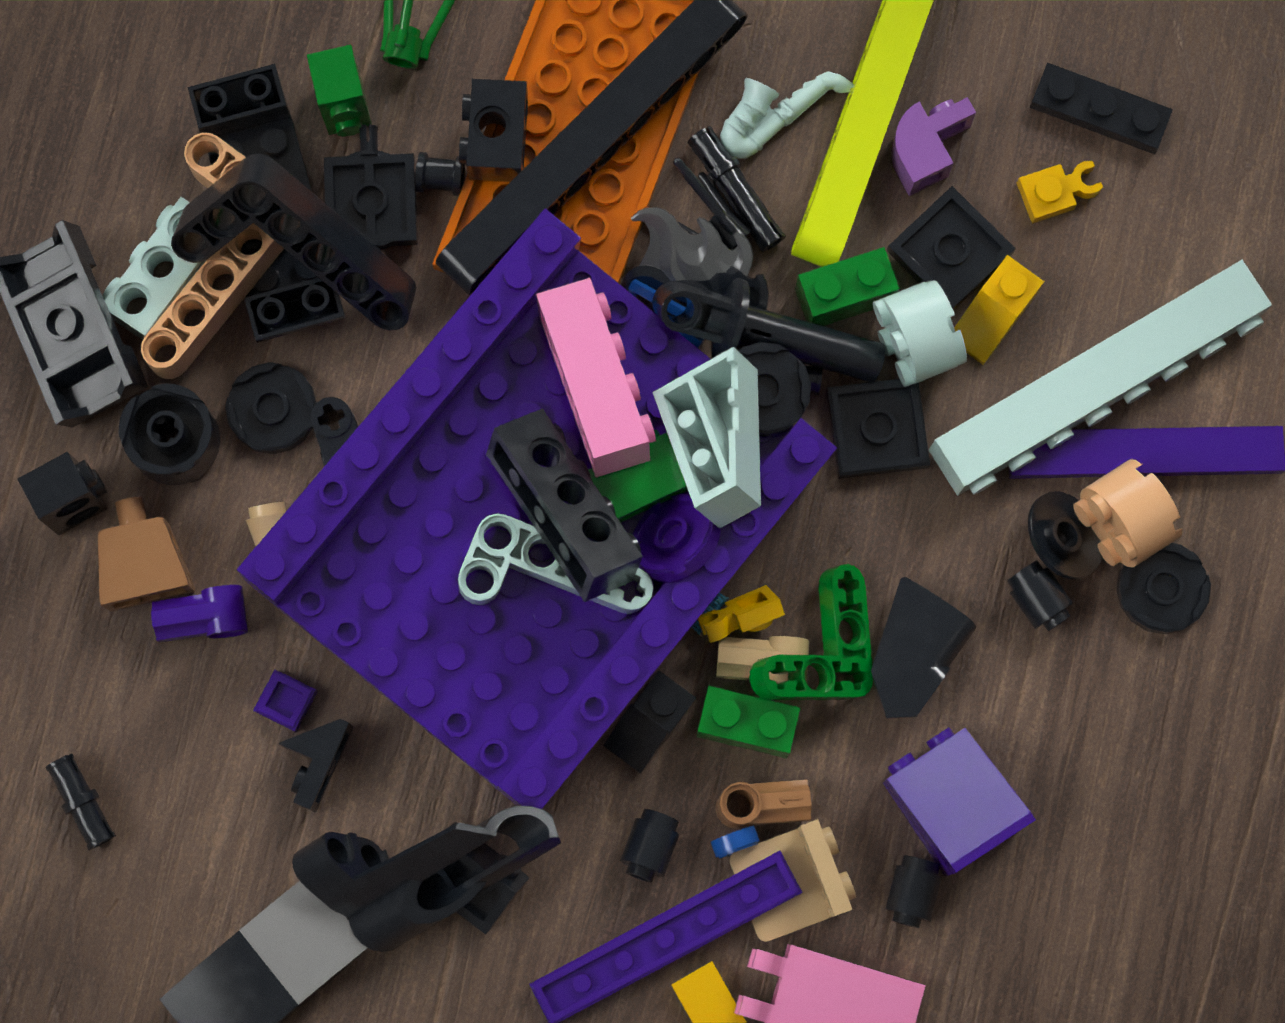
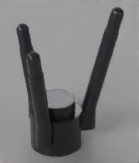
(724, 218)

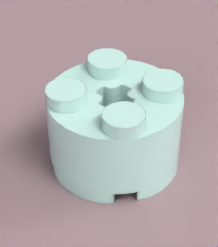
(920, 332)

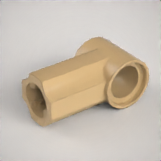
(739, 654)

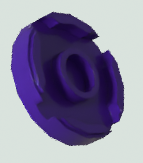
(675, 539)

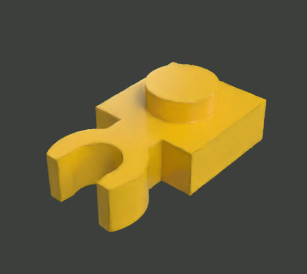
(1053, 192)
(746, 612)

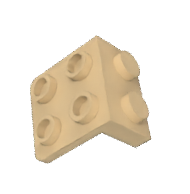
(810, 858)

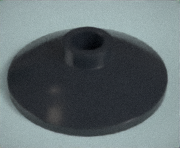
(1061, 537)

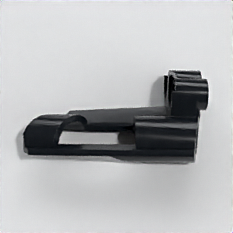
(411, 892)

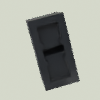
(64, 492)

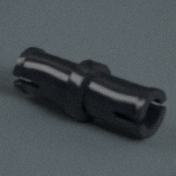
(80, 801)

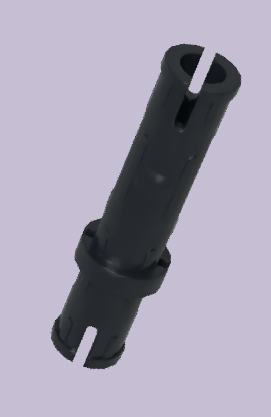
(730, 180)

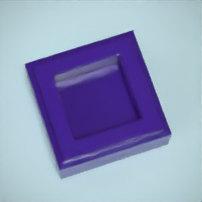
(285, 700)

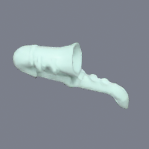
(755, 121)

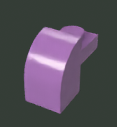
(918, 145)

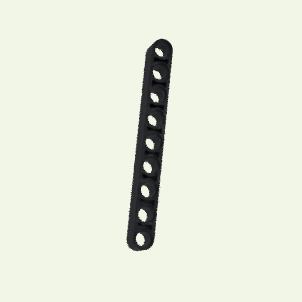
(591, 138)

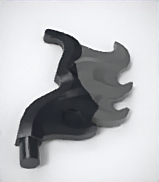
(694, 259)

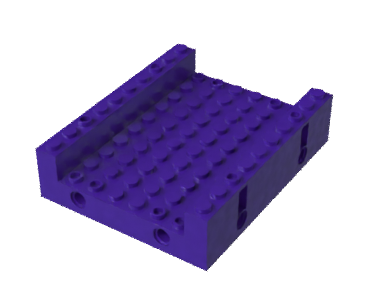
(386, 524)

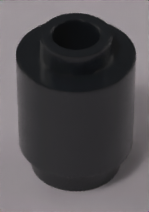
(1040, 596)
(650, 845)
(914, 891)

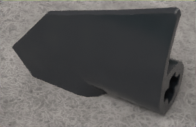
(916, 648)

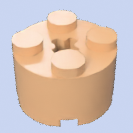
(1128, 514)

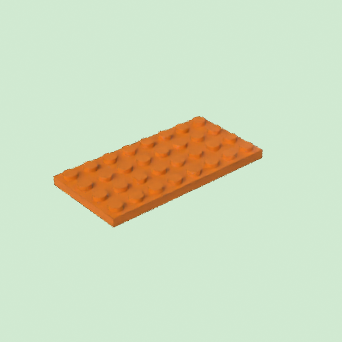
(568, 60)

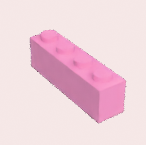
(594, 377)

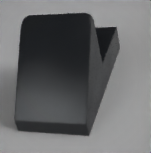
(649, 721)
(324, 748)

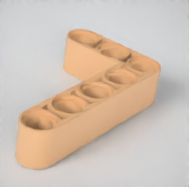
(199, 292)

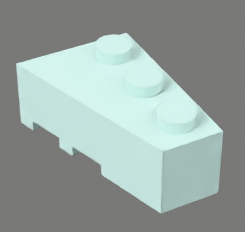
(716, 435)

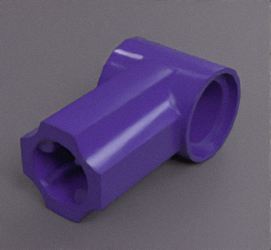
(213, 614)

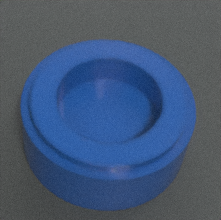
(734, 842)

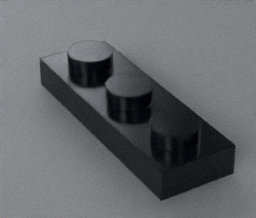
(1101, 108)

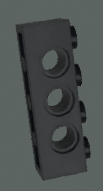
(565, 528)

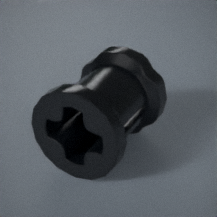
(439, 174)

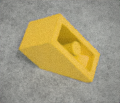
(997, 308)

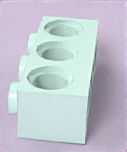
(139, 278)

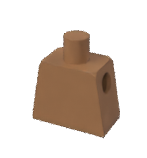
(139, 560)

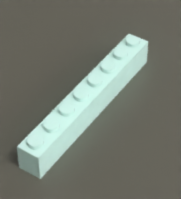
(1099, 378)

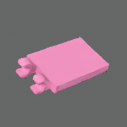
(829, 991)

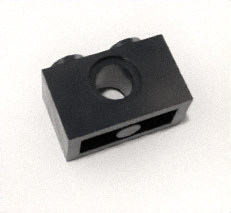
(494, 103)

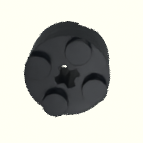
(158, 412)

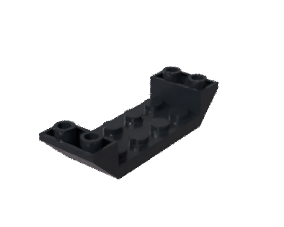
(255, 119)

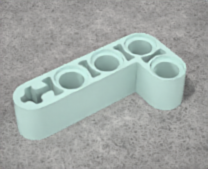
(516, 557)

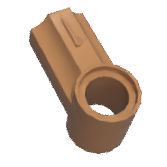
(769, 803)

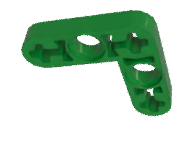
(838, 656)

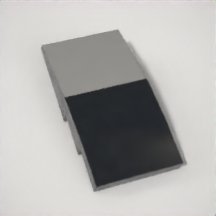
(268, 964)

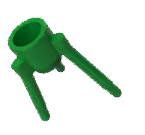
(403, 45)

